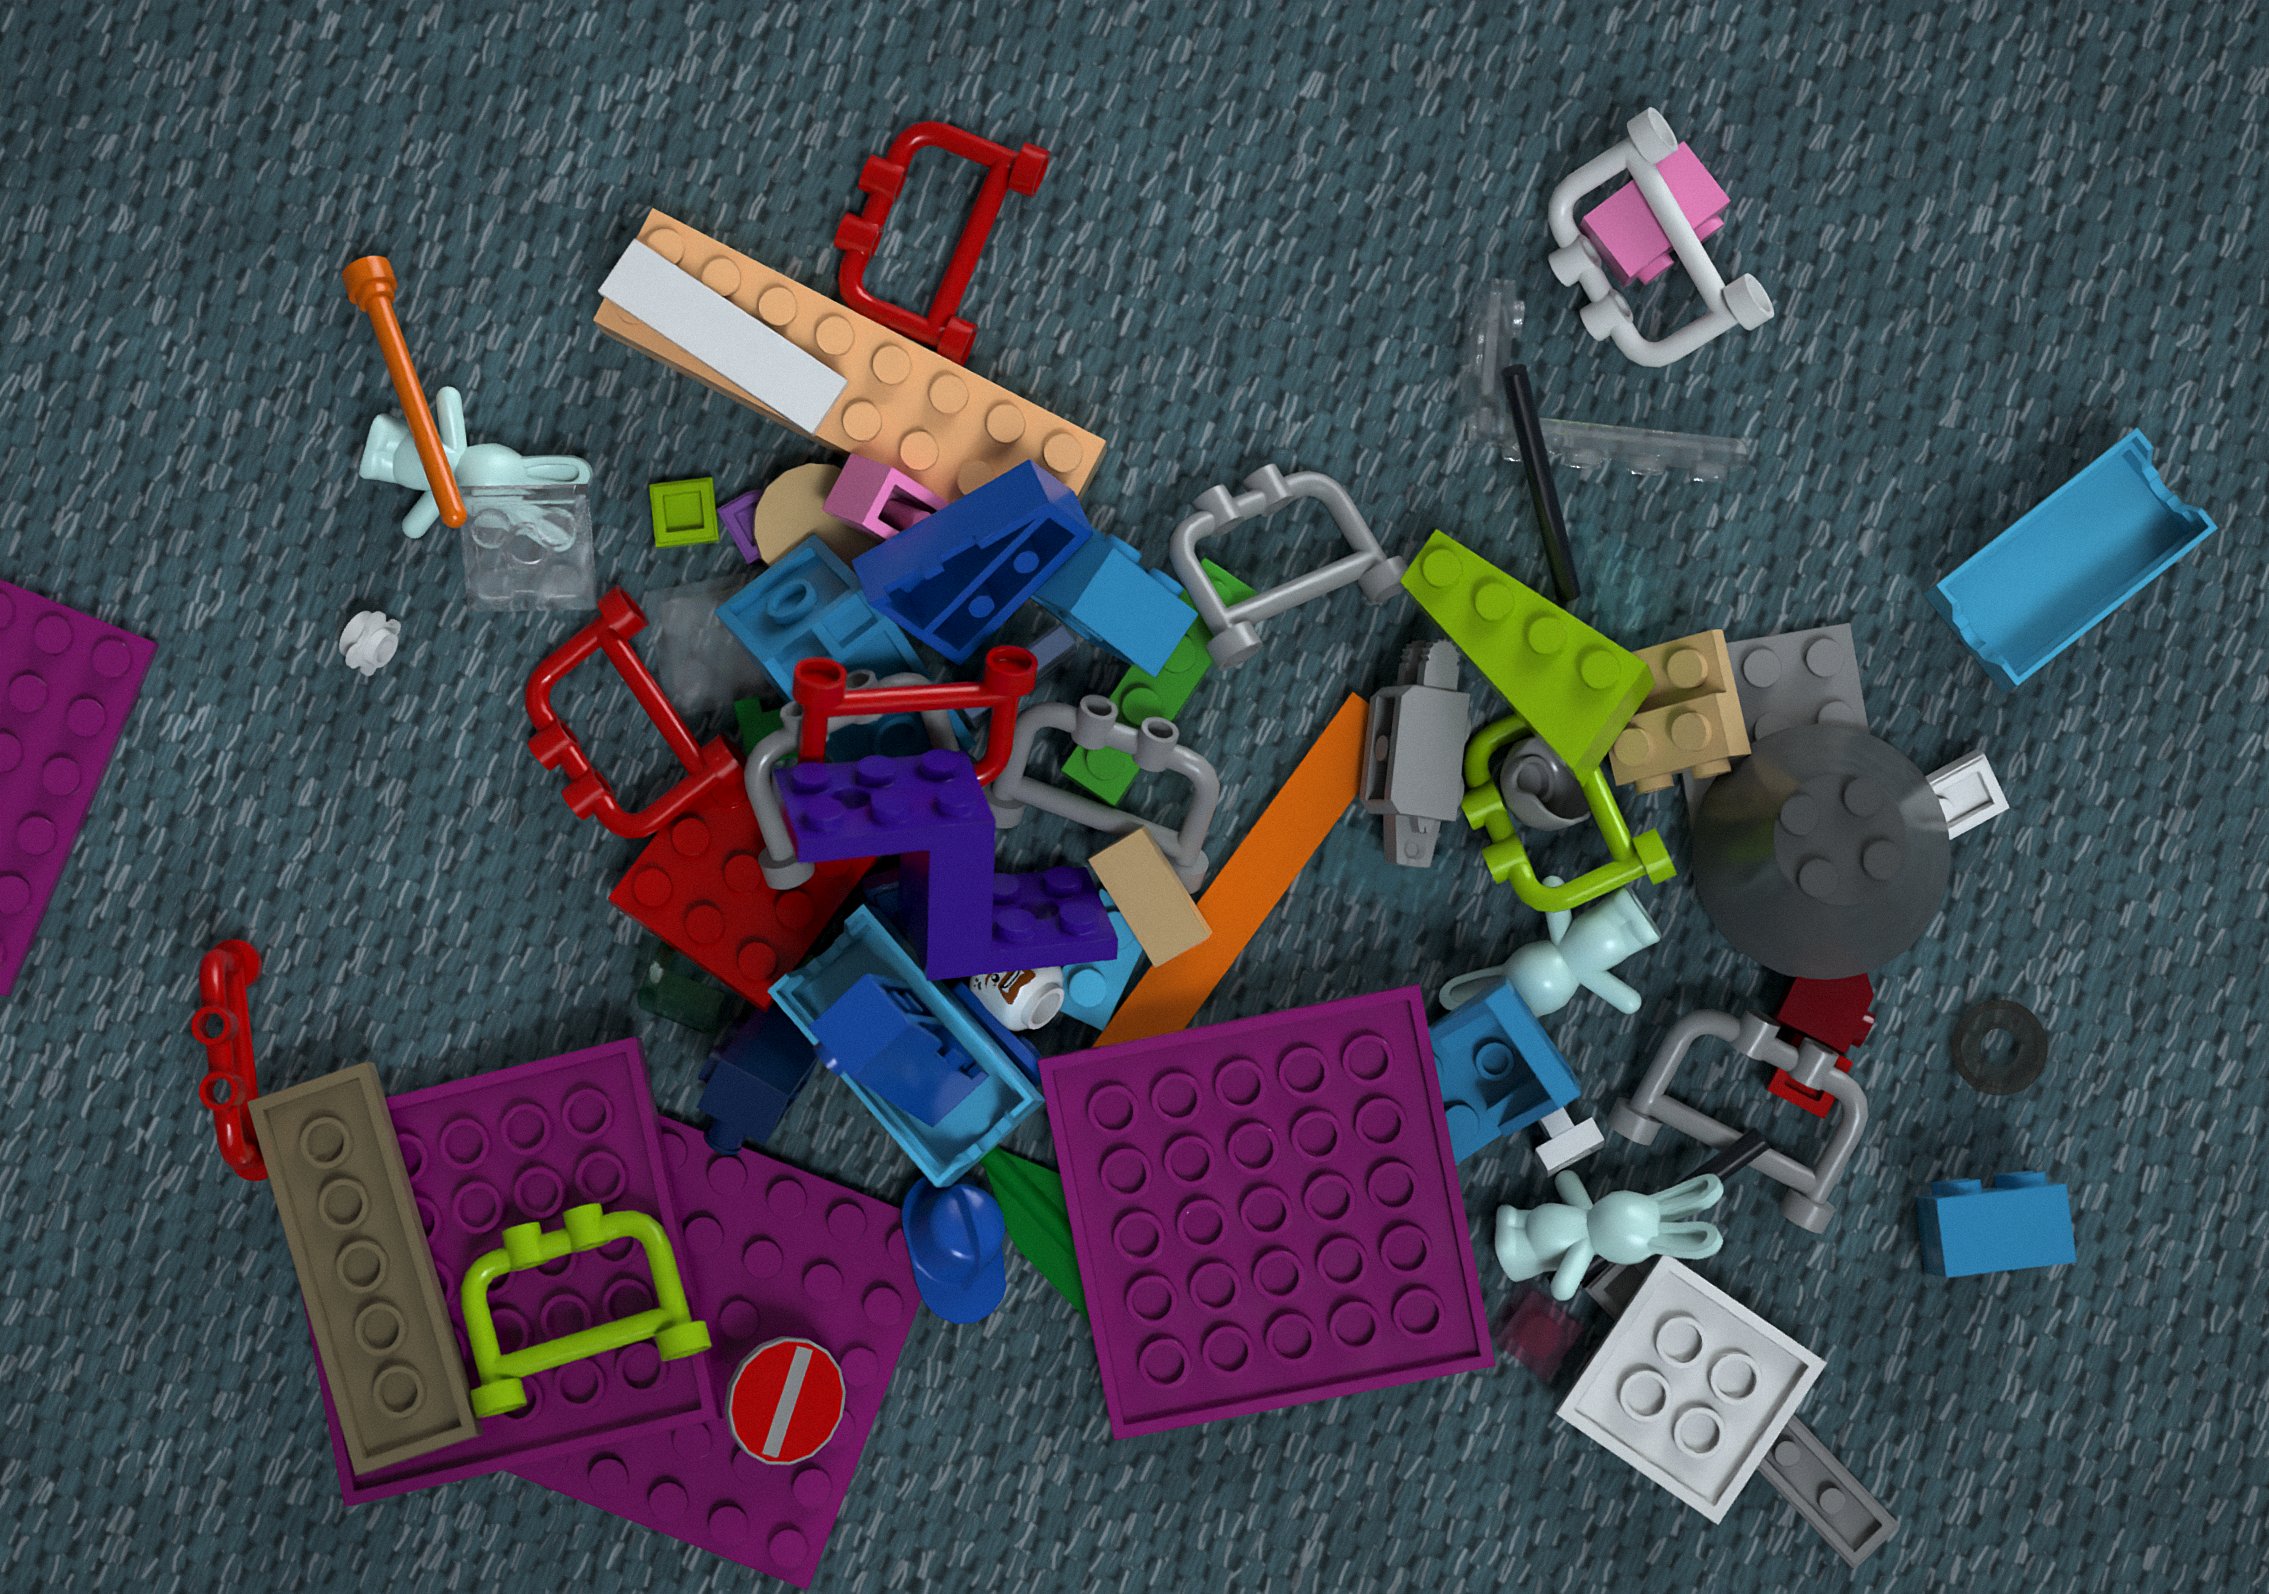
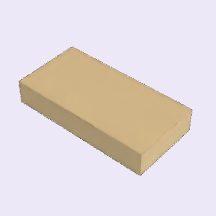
(1150, 895)

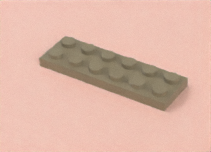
(365, 1268)

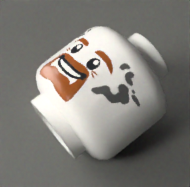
(1021, 997)

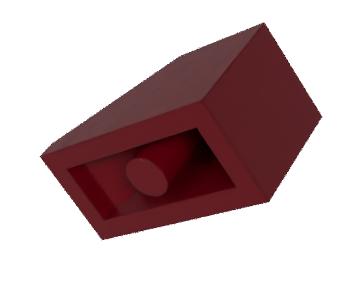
(1827, 1010)

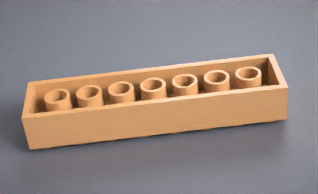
(901, 398)

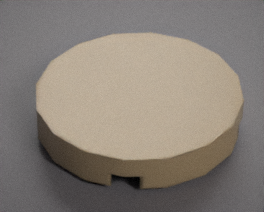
(793, 513)

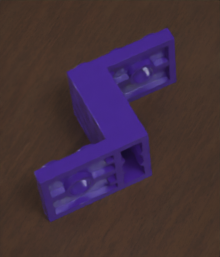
(949, 897)

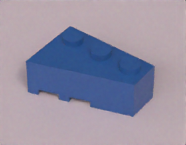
(975, 559)
(896, 1048)

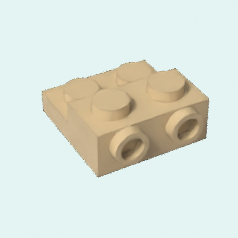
(1686, 719)

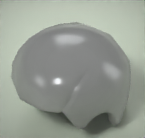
(1541, 788)

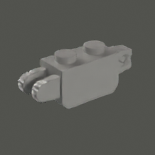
(1416, 752)

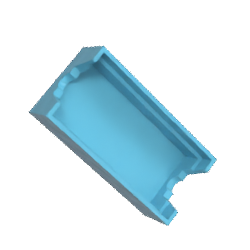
(2068, 563)
(976, 1123)

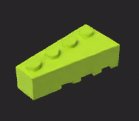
(1540, 660)

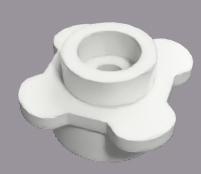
(369, 641)

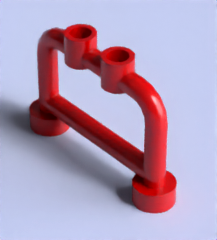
(884, 182)
(1007, 675)
(557, 744)
(223, 983)

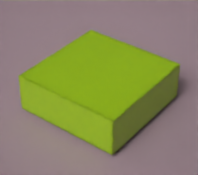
(684, 513)

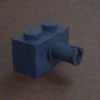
(754, 1079)

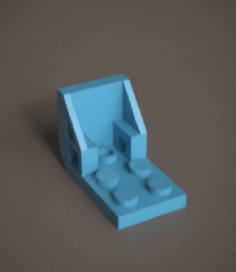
(817, 608)
(1496, 1068)

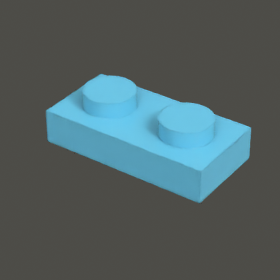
(1097, 986)

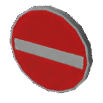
(785, 1400)

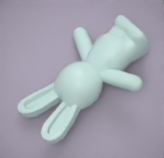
(394, 459)
(1577, 954)
(1619, 1227)

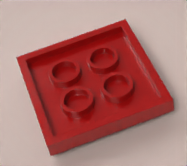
(710, 902)

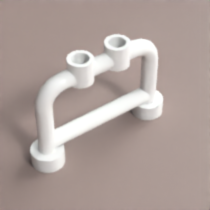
(1578, 260)

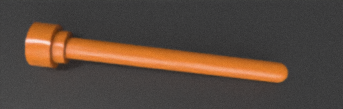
(372, 287)

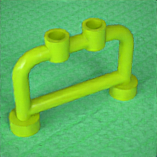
(1507, 856)
(528, 1248)

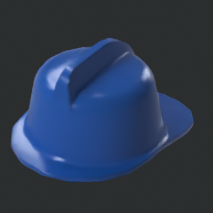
(955, 1248)

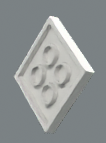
(1690, 1387)

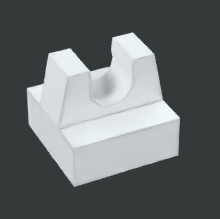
(1566, 1142)

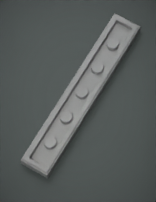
(1795, 1463)

